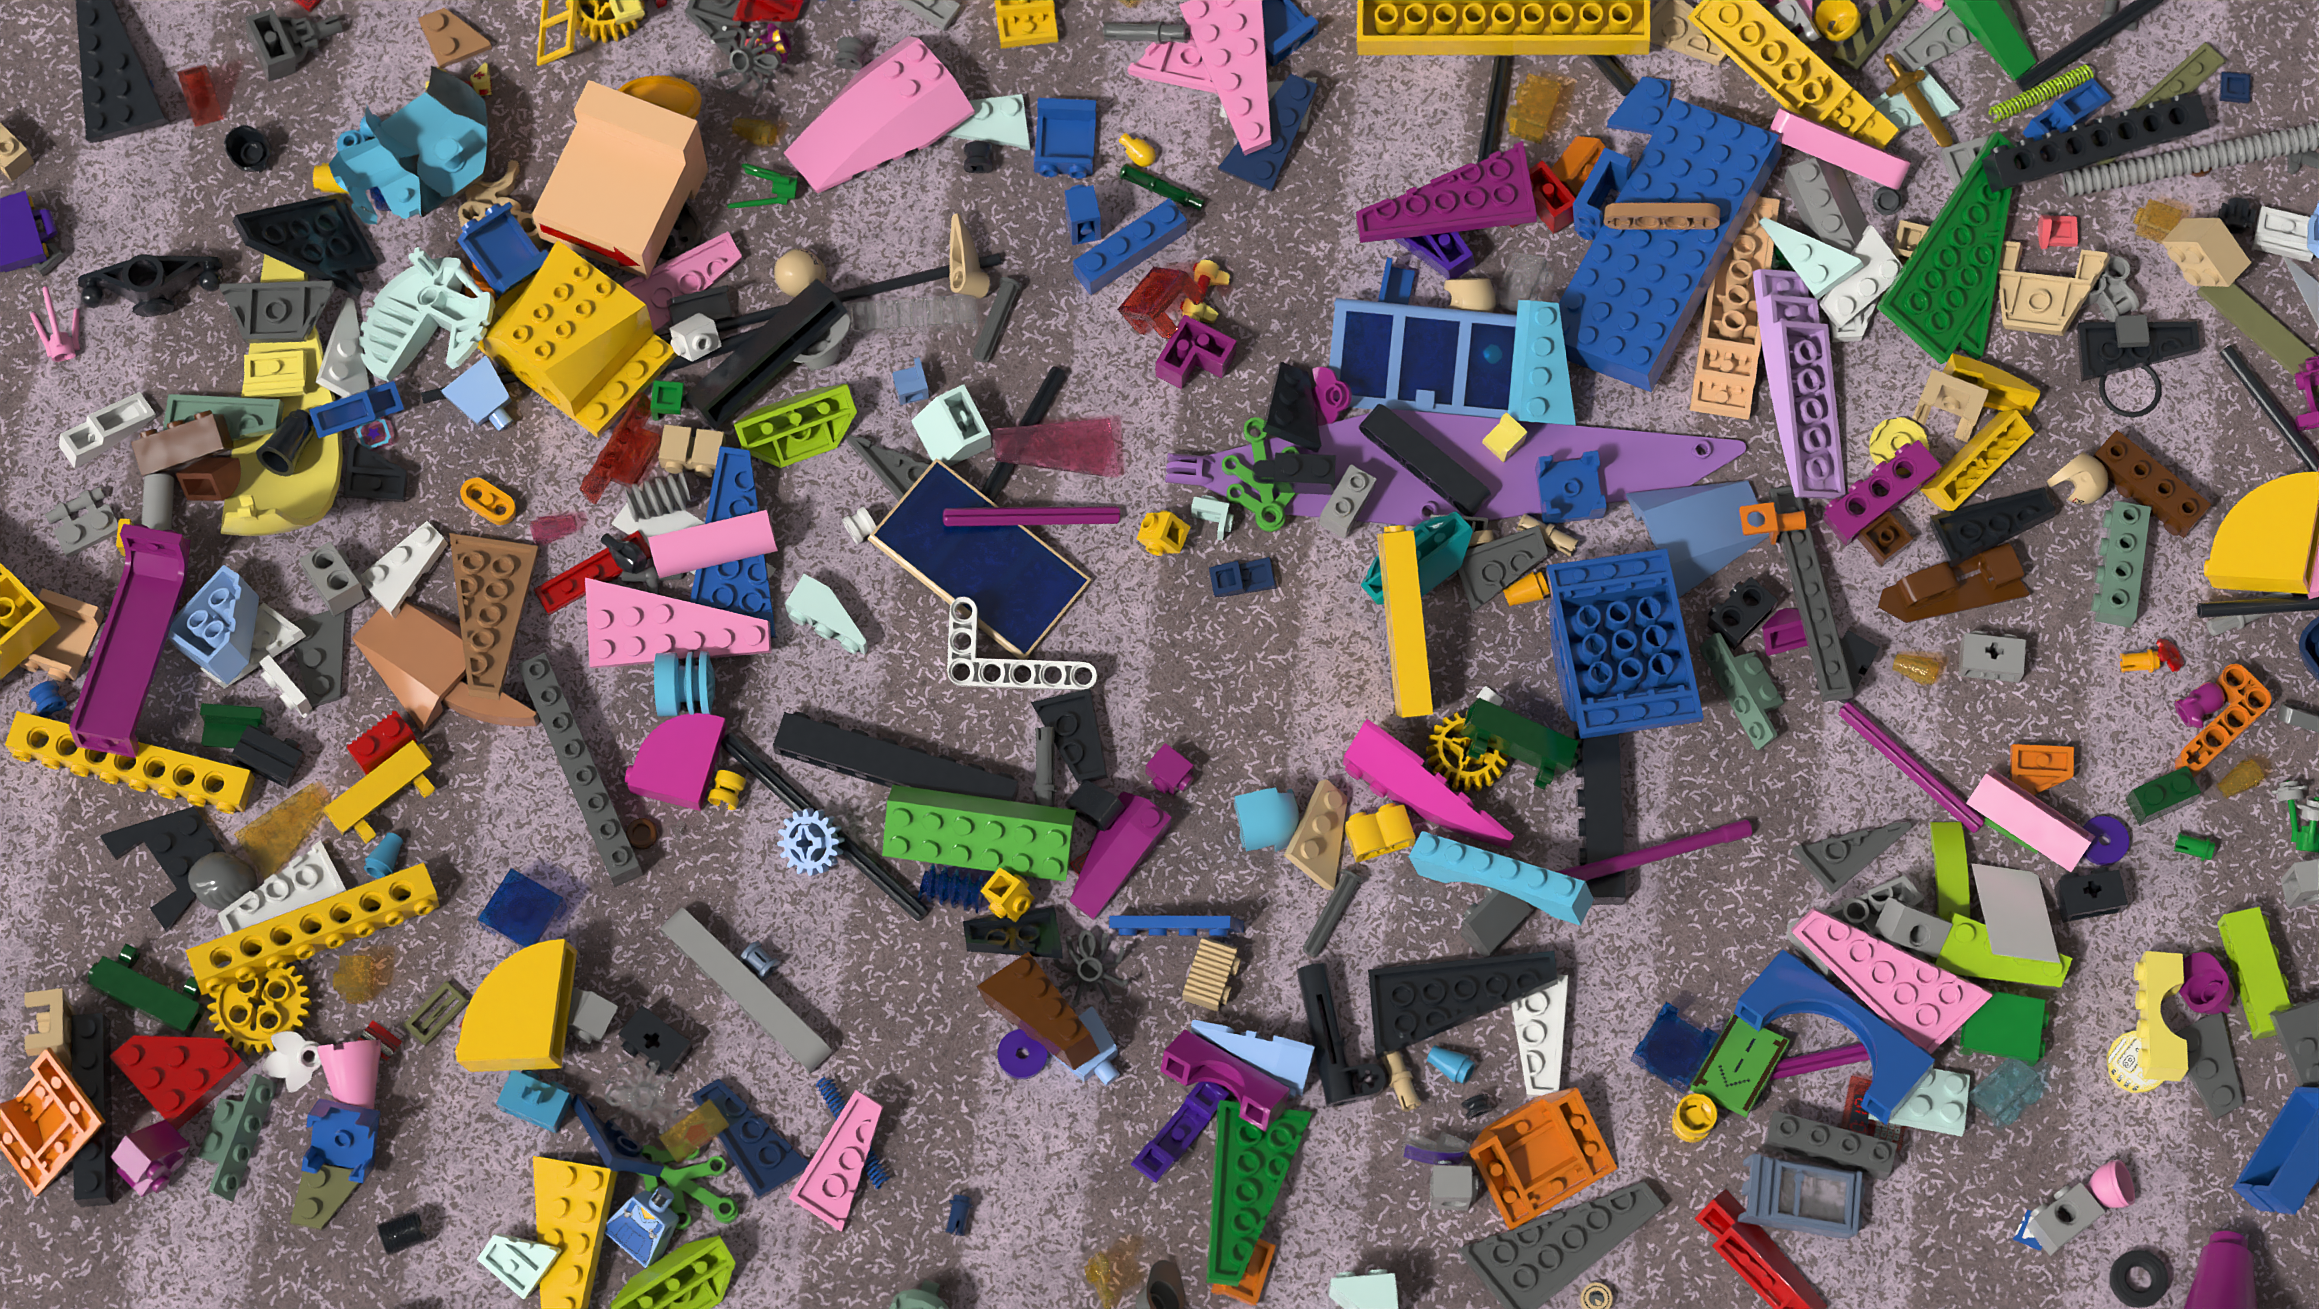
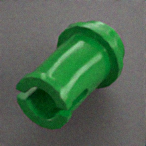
(2194, 846)

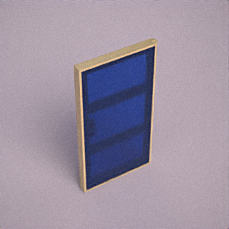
(1003, 568)

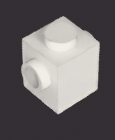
(695, 337)

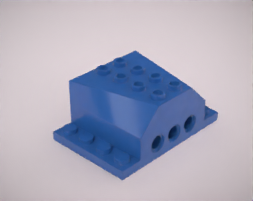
(1621, 644)

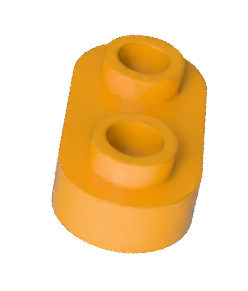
(489, 501)

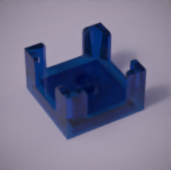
(521, 910)
(1674, 1049)

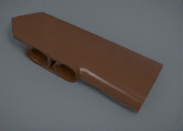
(1939, 593)

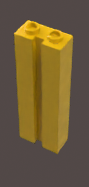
(1404, 622)

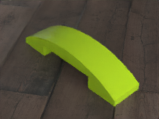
(1950, 869)

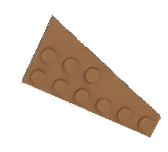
(491, 598)

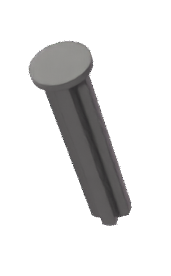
(996, 319)
(1331, 912)

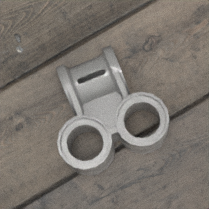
(2112, 292)

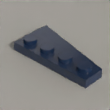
(1286, 116)
(751, 1144)

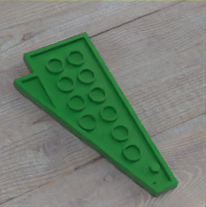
(1951, 275)

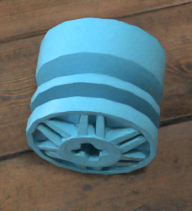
(683, 683)

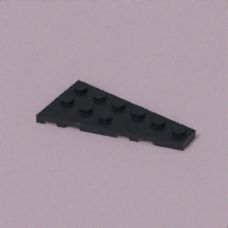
(113, 77)

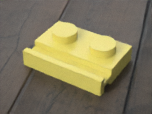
(275, 374)

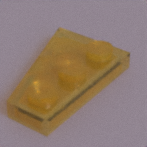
(281, 830)

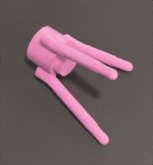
(60, 345)

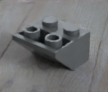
(1493, 921)

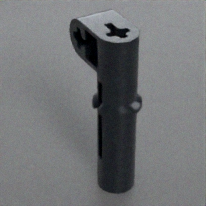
(1336, 1077)

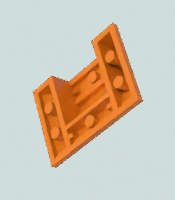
(46, 1123)
(1540, 1154)

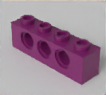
(1912, 457)

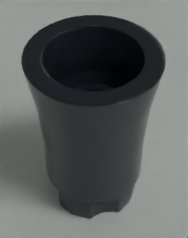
(287, 443)

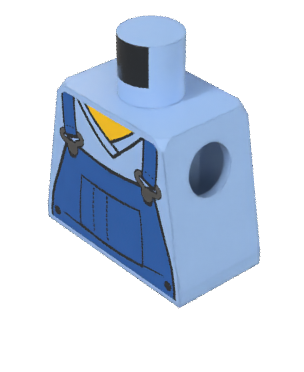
(644, 1225)

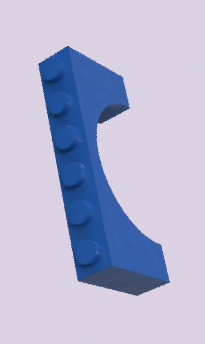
(1793, 988)

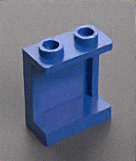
(1285, 29)
(1065, 137)
(1608, 173)
(501, 249)

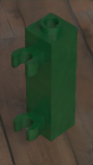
(1520, 739)
(145, 995)

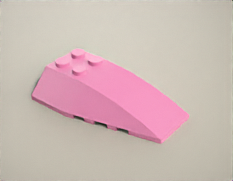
(882, 113)

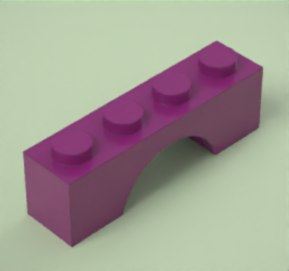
(1195, 1060)

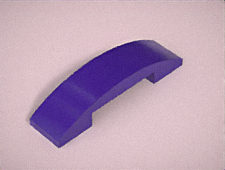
(1180, 1131)

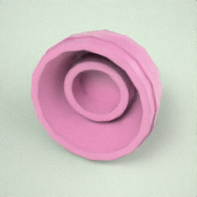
(2112, 1185)

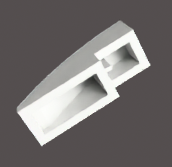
(105, 429)

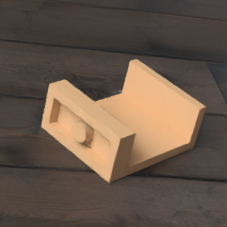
(66, 648)

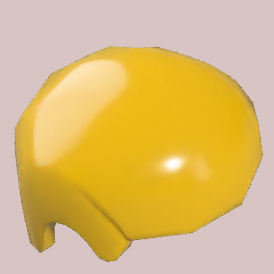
(1844, 13)

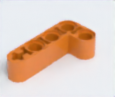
(2220, 728)

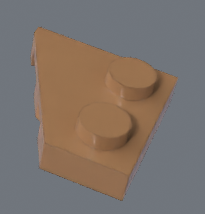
(451, 38)

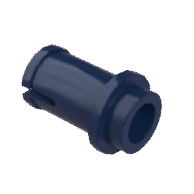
(958, 1213)

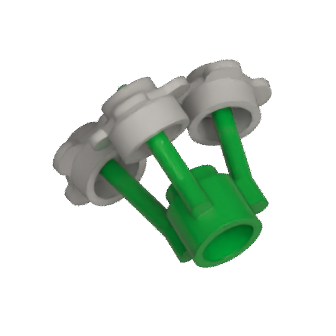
(2309, 836)

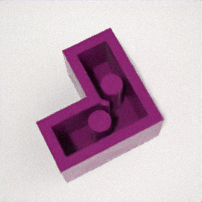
(1194, 346)
(150, 1157)

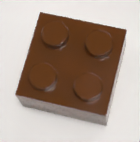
(1885, 538)

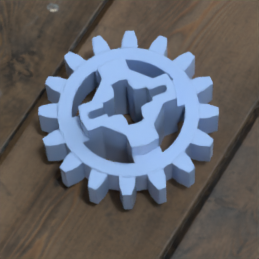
(807, 854)

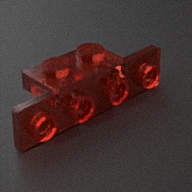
(625, 453)

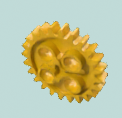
(287, 1009)

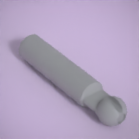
(158, 501)

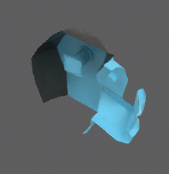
(420, 153)

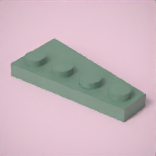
(242, 415)

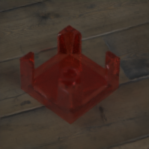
(1153, 298)

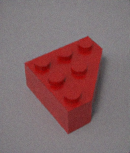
(179, 1072)

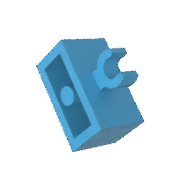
(534, 1100)

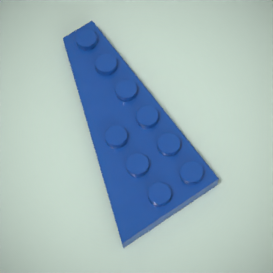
(743, 583)

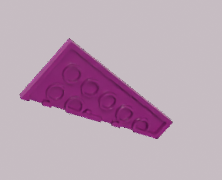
(1464, 199)

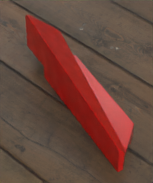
(1756, 1256)

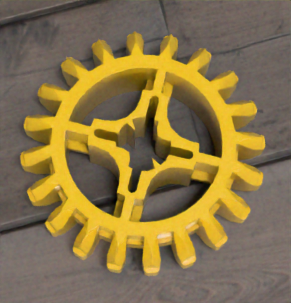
(601, 24)
(1456, 748)

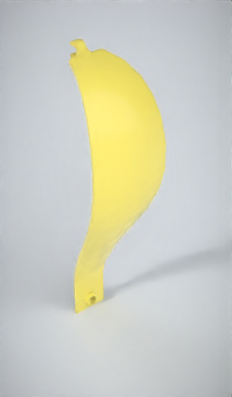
(276, 503)

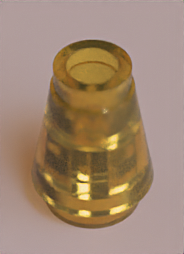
(757, 131)
(1917, 668)
(2241, 778)

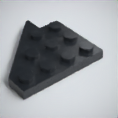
(312, 237)

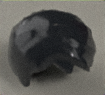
(248, 148)

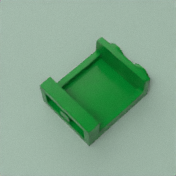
(2006, 1028)

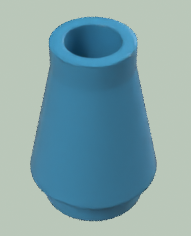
(384, 856)
(1452, 1064)

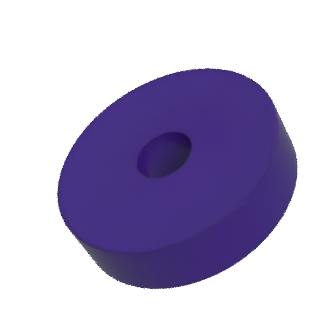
(2114, 832)
(1016, 1067)

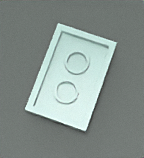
(1936, 1104)

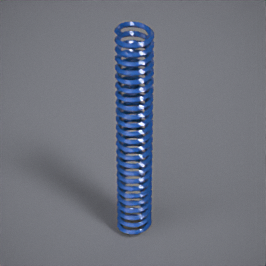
(831, 1085)

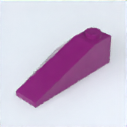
(1119, 853)

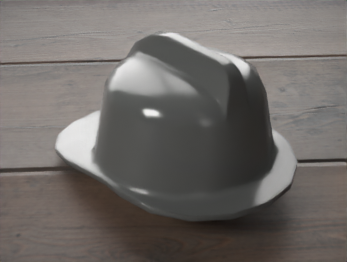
(1163, 1288)

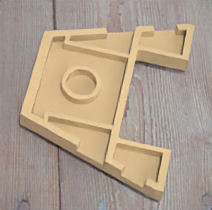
(2044, 301)

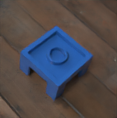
(1570, 489)
(342, 1137)

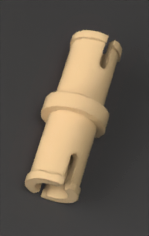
(1550, 535)
(1400, 1080)

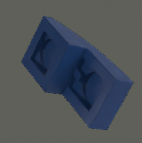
(1243, 578)

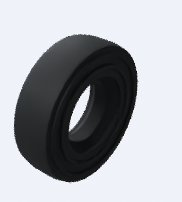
(2152, 1265)

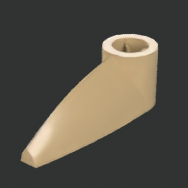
(964, 262)

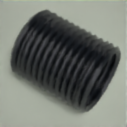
(401, 1233)

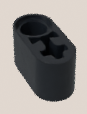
(1095, 805)

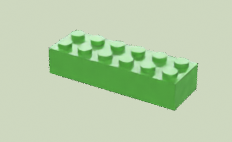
(978, 832)

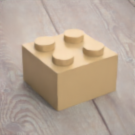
(2205, 252)

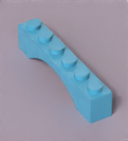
(1545, 889)

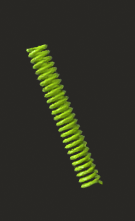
(2037, 92)

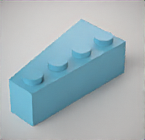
(1539, 367)

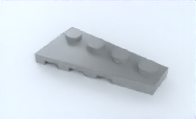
(1934, 40)

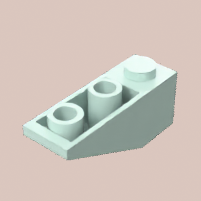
(820, 608)

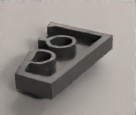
(1499, 563)
(321, 656)
(2212, 1065)

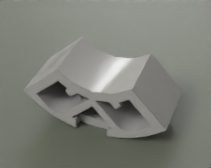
(589, 1015)

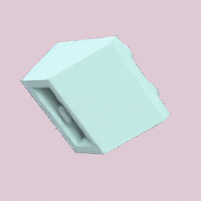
(952, 427)
(1364, 1292)

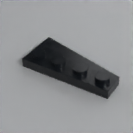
(2102, 357)
(1987, 524)

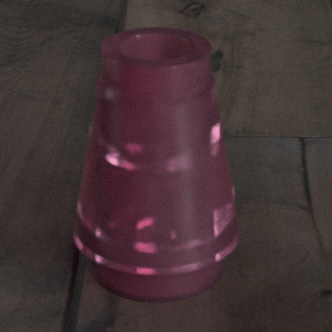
(550, 528)

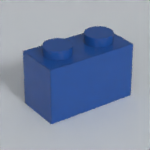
(1082, 214)

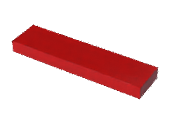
(571, 584)

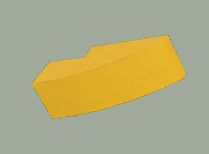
(2005, 390)

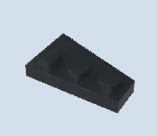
(1075, 733)

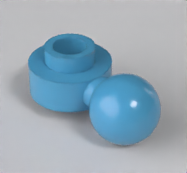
(358, 136)

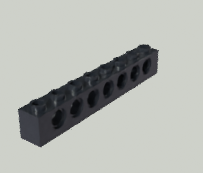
(2004, 174)

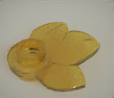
(1099, 1274)

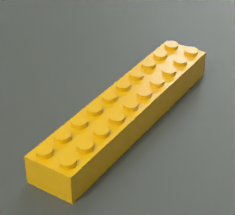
(1503, 27)

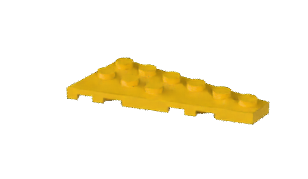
(573, 1216)

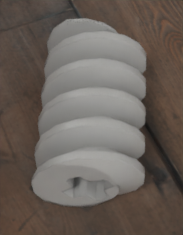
(657, 497)

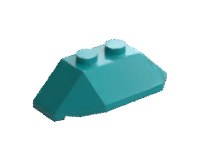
(1439, 553)

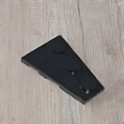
(1292, 409)
(1032, 933)

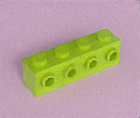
(2255, 968)

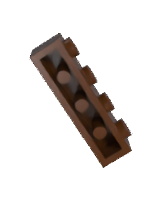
(2151, 485)

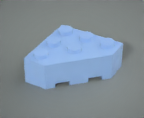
(218, 625)

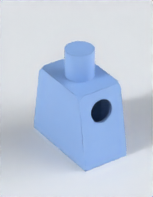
(480, 395)
(1108, 1050)

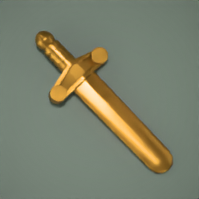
(1907, 85)

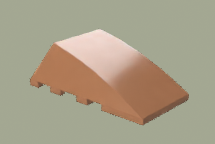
(415, 656)

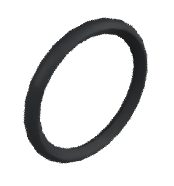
(2148, 409)

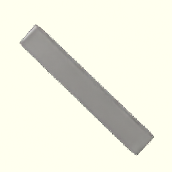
(746, 989)

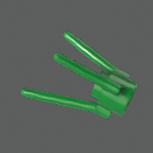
(783, 185)

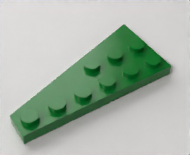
(1245, 1185)

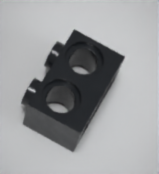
(1746, 616)

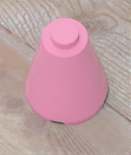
(352, 1071)

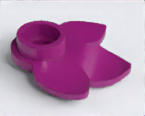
(1327, 393)

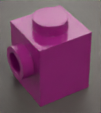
(1169, 771)

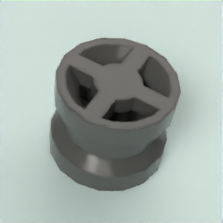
(849, 53)

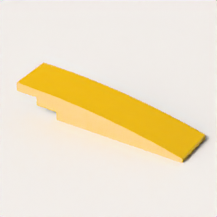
(1790, 69)

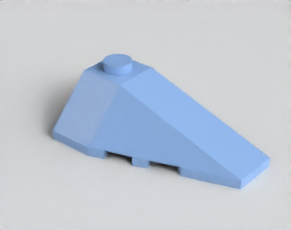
(1279, 1059)

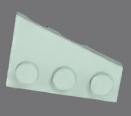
(996, 121)

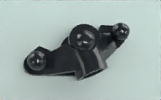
(170, 277)

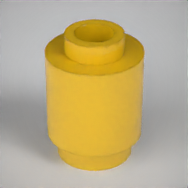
(324, 180)

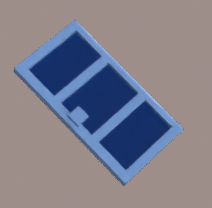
(1423, 357)

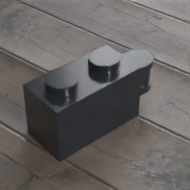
(1297, 473)

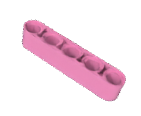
(1840, 149)

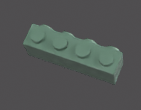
(2122, 564)

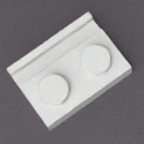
(2282, 233)
(291, 695)

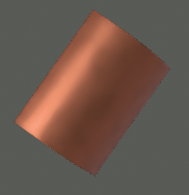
(210, 479)

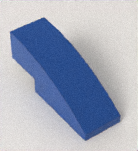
(2069, 110)
(356, 409)

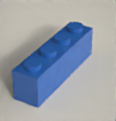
(1130, 246)

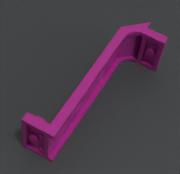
(131, 640)

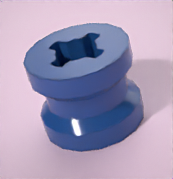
(47, 698)

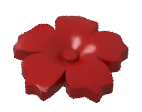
(2170, 653)

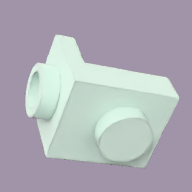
(1213, 510)

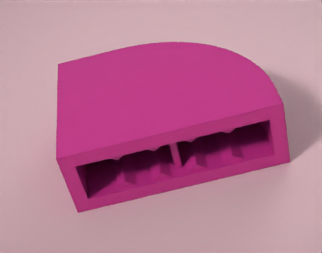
(678, 760)

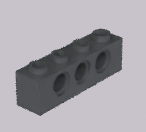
(1829, 1145)

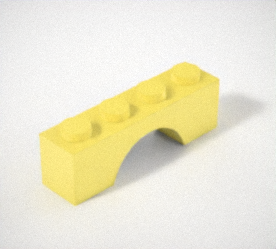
(2162, 1052)

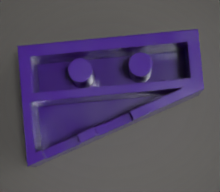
(1442, 252)

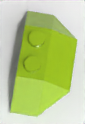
(798, 425)
(684, 1279)

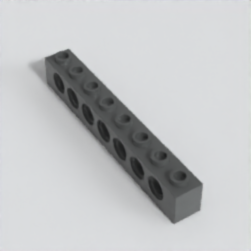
(579, 770)

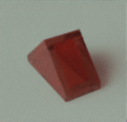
(200, 95)

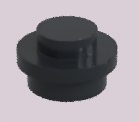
(1887, 200)

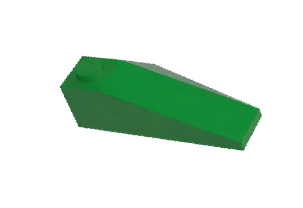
(1998, 32)

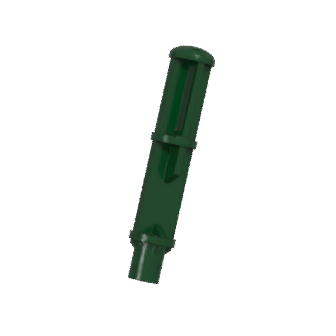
(1160, 187)

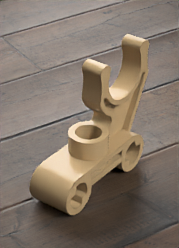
(485, 195)

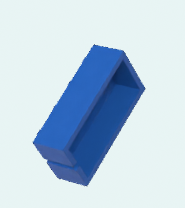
(2286, 1159)

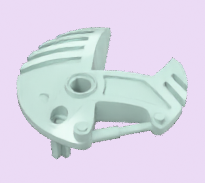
(414, 307)

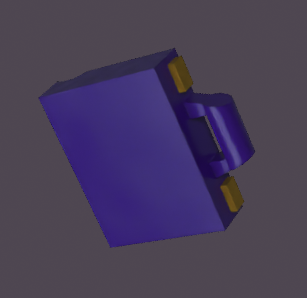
(19, 235)

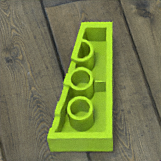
(1970, 954)

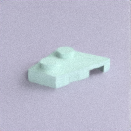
(518, 1262)

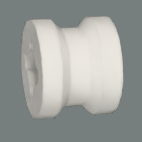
(859, 525)

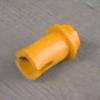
(2139, 661)

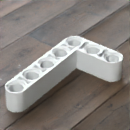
(1007, 666)

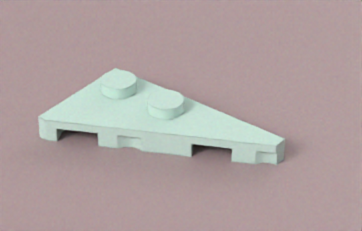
(1815, 262)

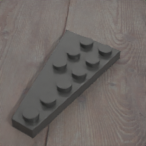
(1548, 1254)

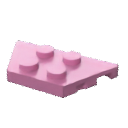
(1175, 65)

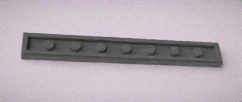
(1813, 602)

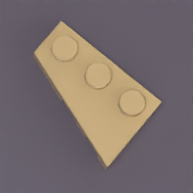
(1676, 32)

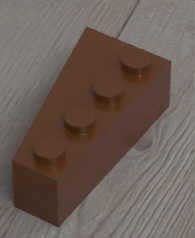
(1035, 1005)

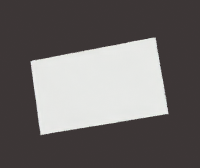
(2015, 913)

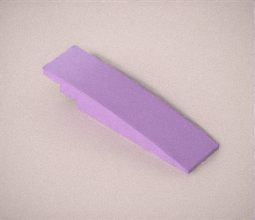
(1800, 383)

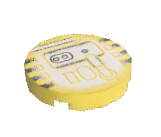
(2123, 1065)

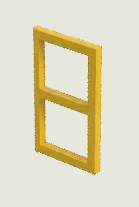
(571, 15)

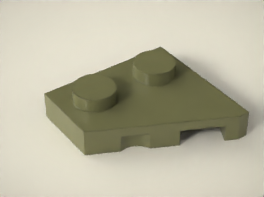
(321, 1196)

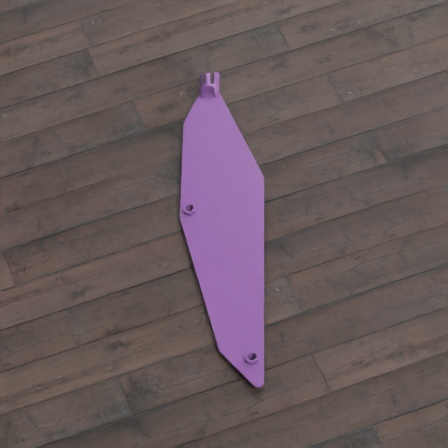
(1627, 465)

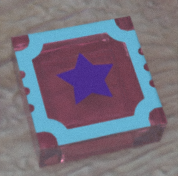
(374, 434)

